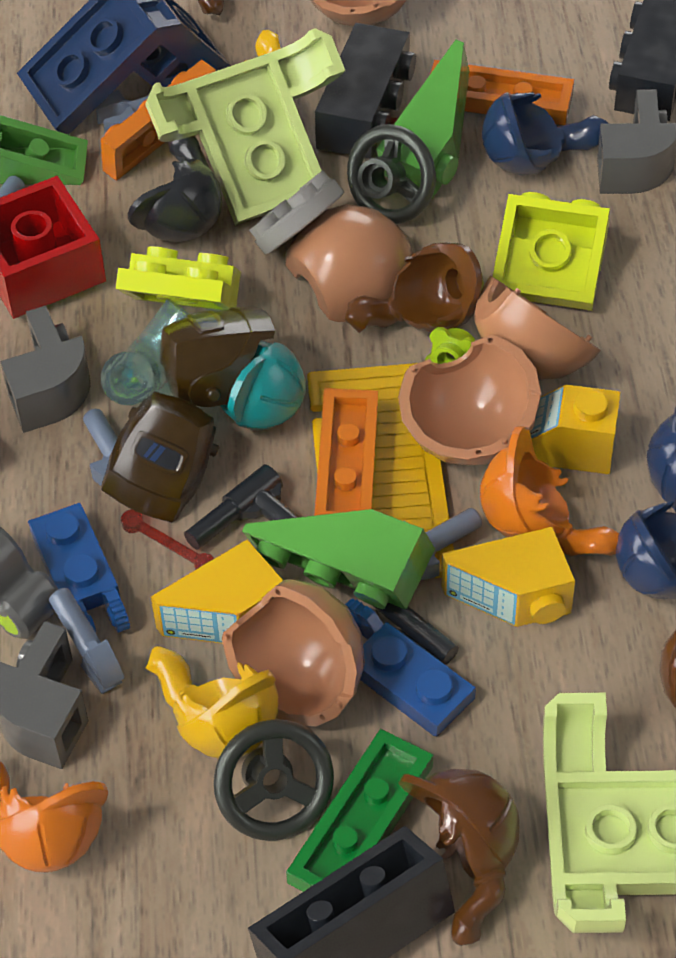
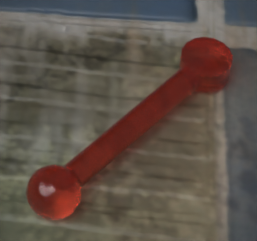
(133, 522)

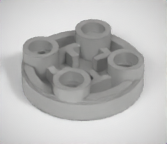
(296, 212)

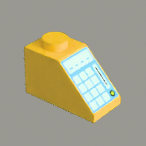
(576, 428)
(512, 578)
(214, 595)

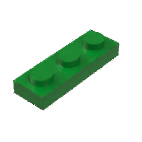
(362, 809)

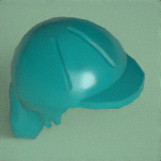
(267, 389)

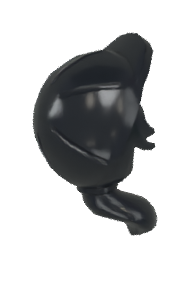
(185, 205)

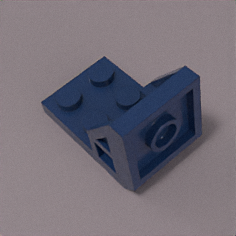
(108, 44)

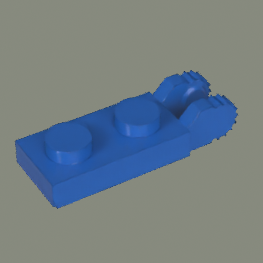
(78, 562)
(409, 674)

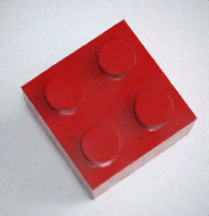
(45, 248)

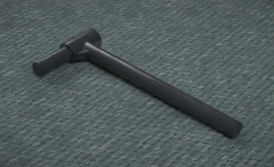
(261, 496)

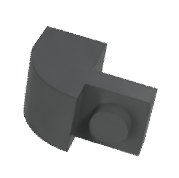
(638, 153)
(49, 380)
(37, 710)

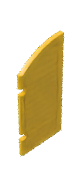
(406, 477)

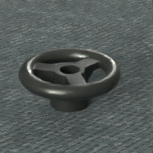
(368, 179)
(255, 768)

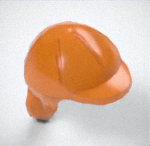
(522, 498)
(52, 830)

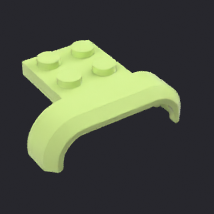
(252, 121)
(604, 827)

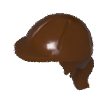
(429, 292)
(483, 827)

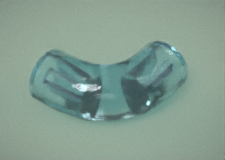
(138, 371)

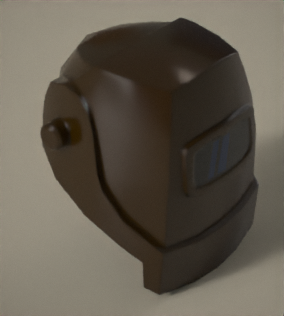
(210, 350)
(160, 456)

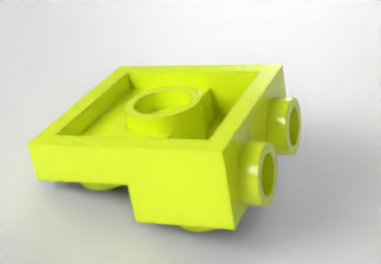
(552, 249)
(198, 283)

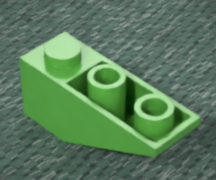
(355, 548)

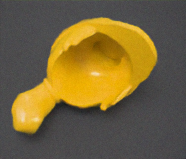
(215, 710)

